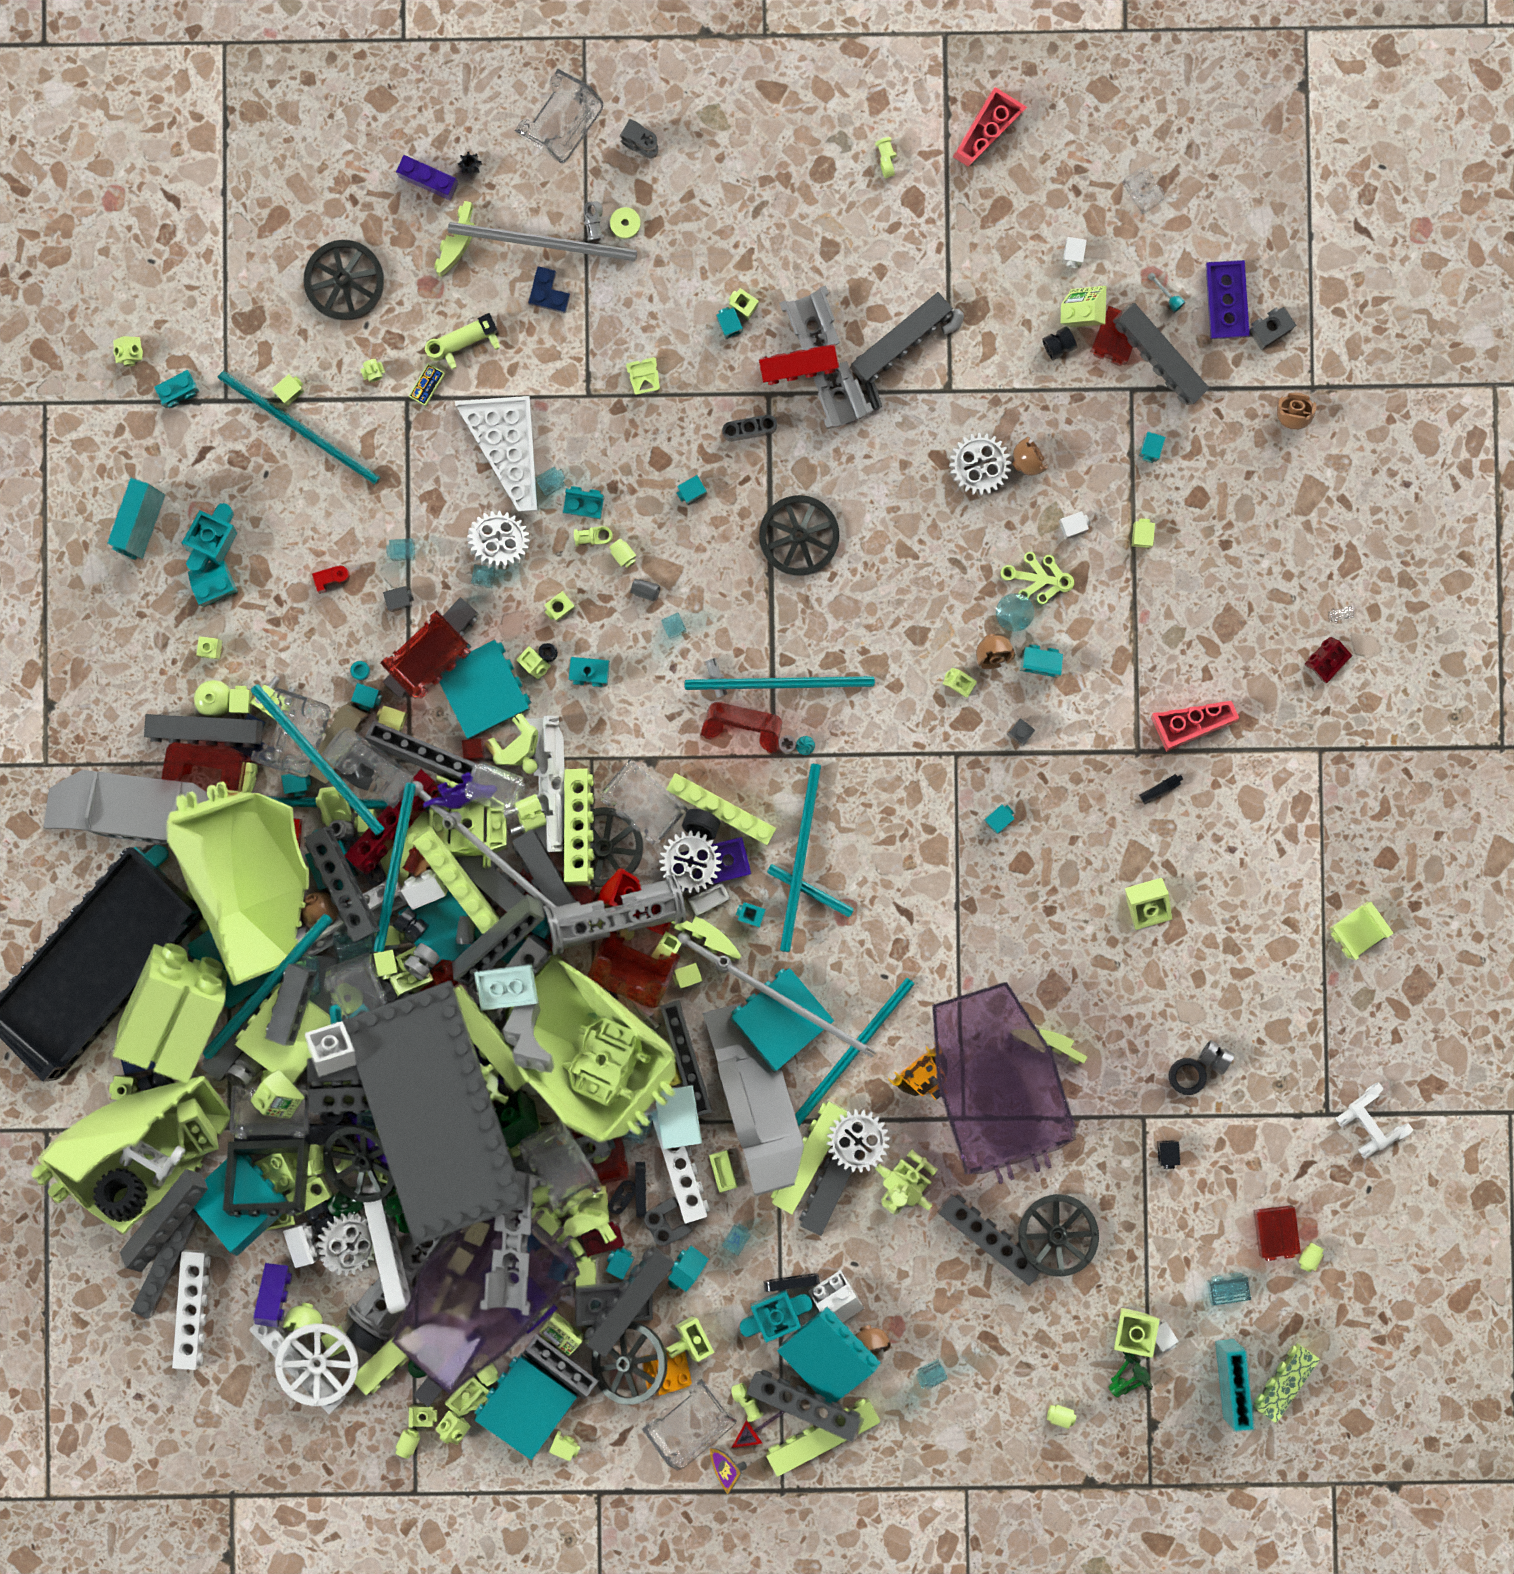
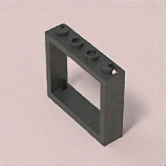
(267, 1147)

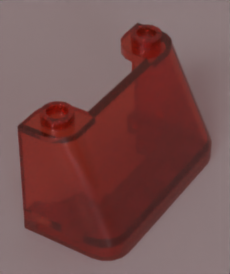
(724, 714)

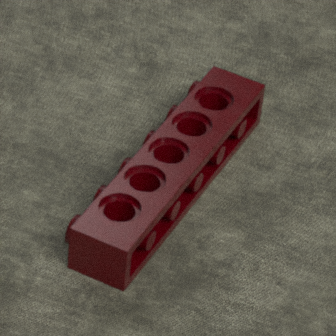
(372, 847)

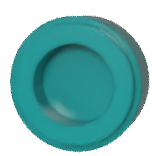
(360, 670)

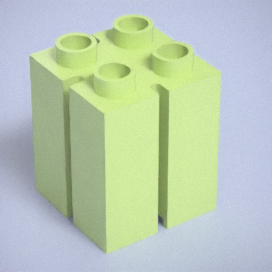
(171, 1012)

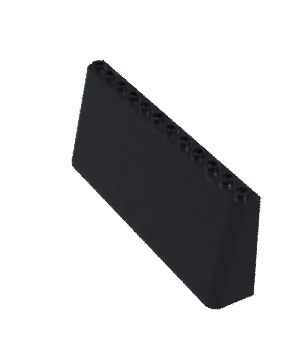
(92, 964)

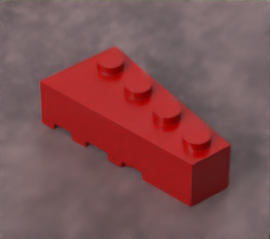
(799, 363)

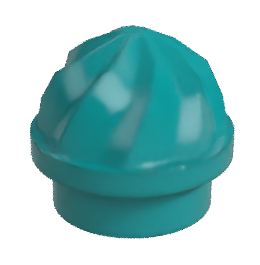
(805, 745)

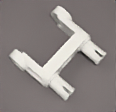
(1378, 1140)
(160, 1164)

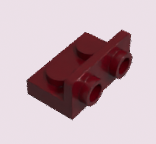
(1328, 659)
(595, 1243)

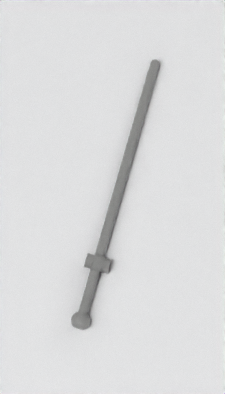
(453, 819)
(685, 941)

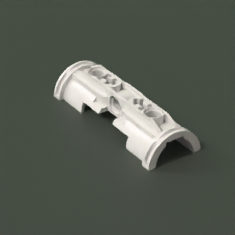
(550, 769)

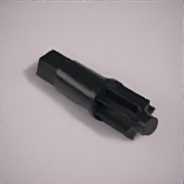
(1161, 788)

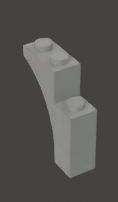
(520, 1032)

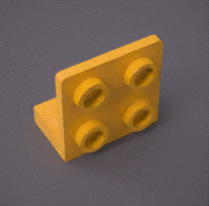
(676, 1376)

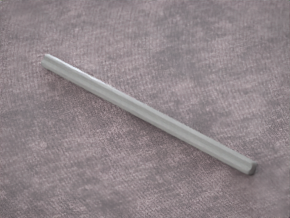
(542, 241)

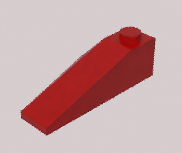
(625, 883)

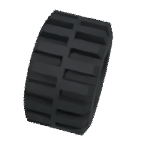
(108, 1188)

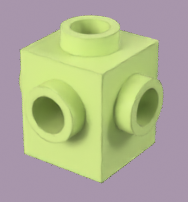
(127, 350)
(120, 1082)
(452, 1428)

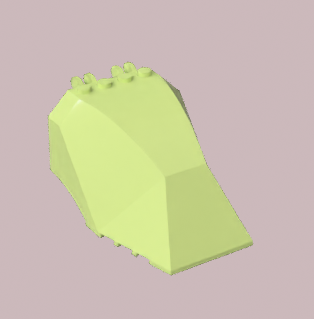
(243, 875)
(564, 1004)
(97, 1141)

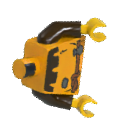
(919, 1076)

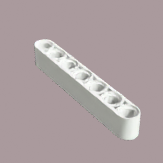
(387, 1253)

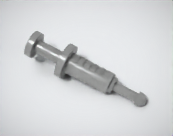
(645, 1014)

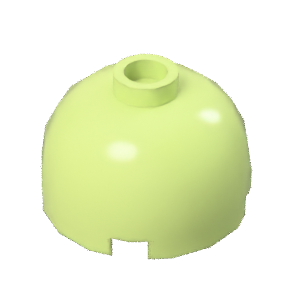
(212, 699)
(301, 1316)

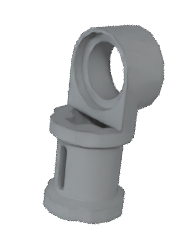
(592, 221)

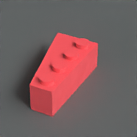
(992, 119)
(1189, 724)

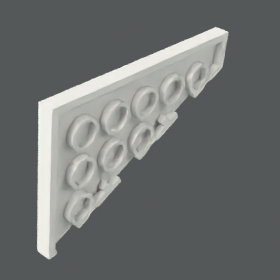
(506, 439)

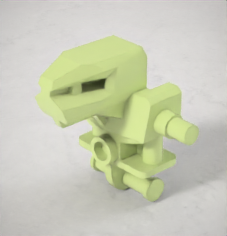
(906, 1183)

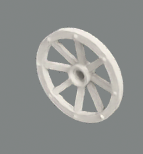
(313, 1368)

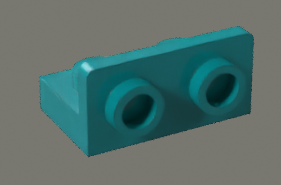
(176, 389)
(583, 503)

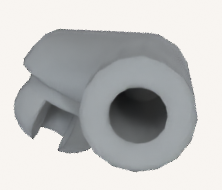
(956, 322)

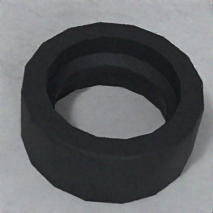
(701, 821)
(1201, 1071)
(364, 1339)

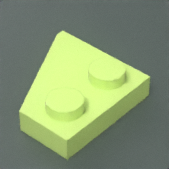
(467, 1397)

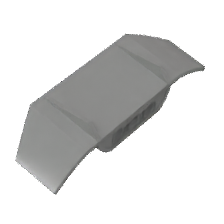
(116, 805)
(757, 1106)

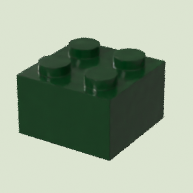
(517, 1118)

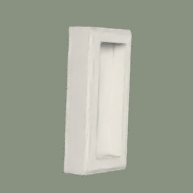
(709, 899)

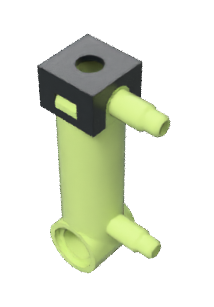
(462, 337)

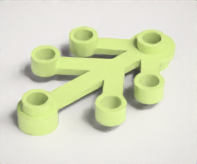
(1040, 577)

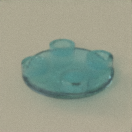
(1015, 612)

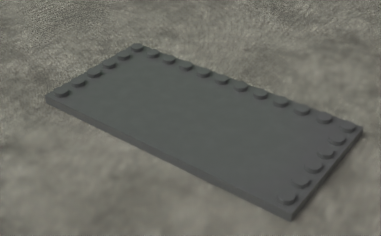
(434, 1113)

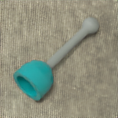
(1175, 302)

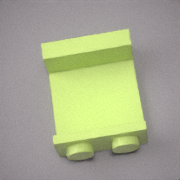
(1360, 930)

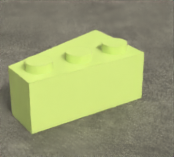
(195, 1130)

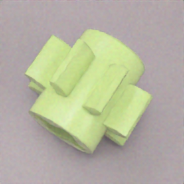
(372, 370)

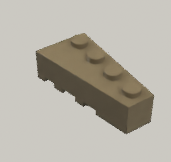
(346, 716)

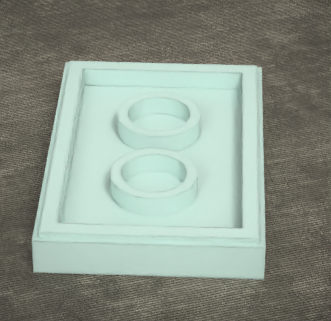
(506, 987)
(679, 1118)

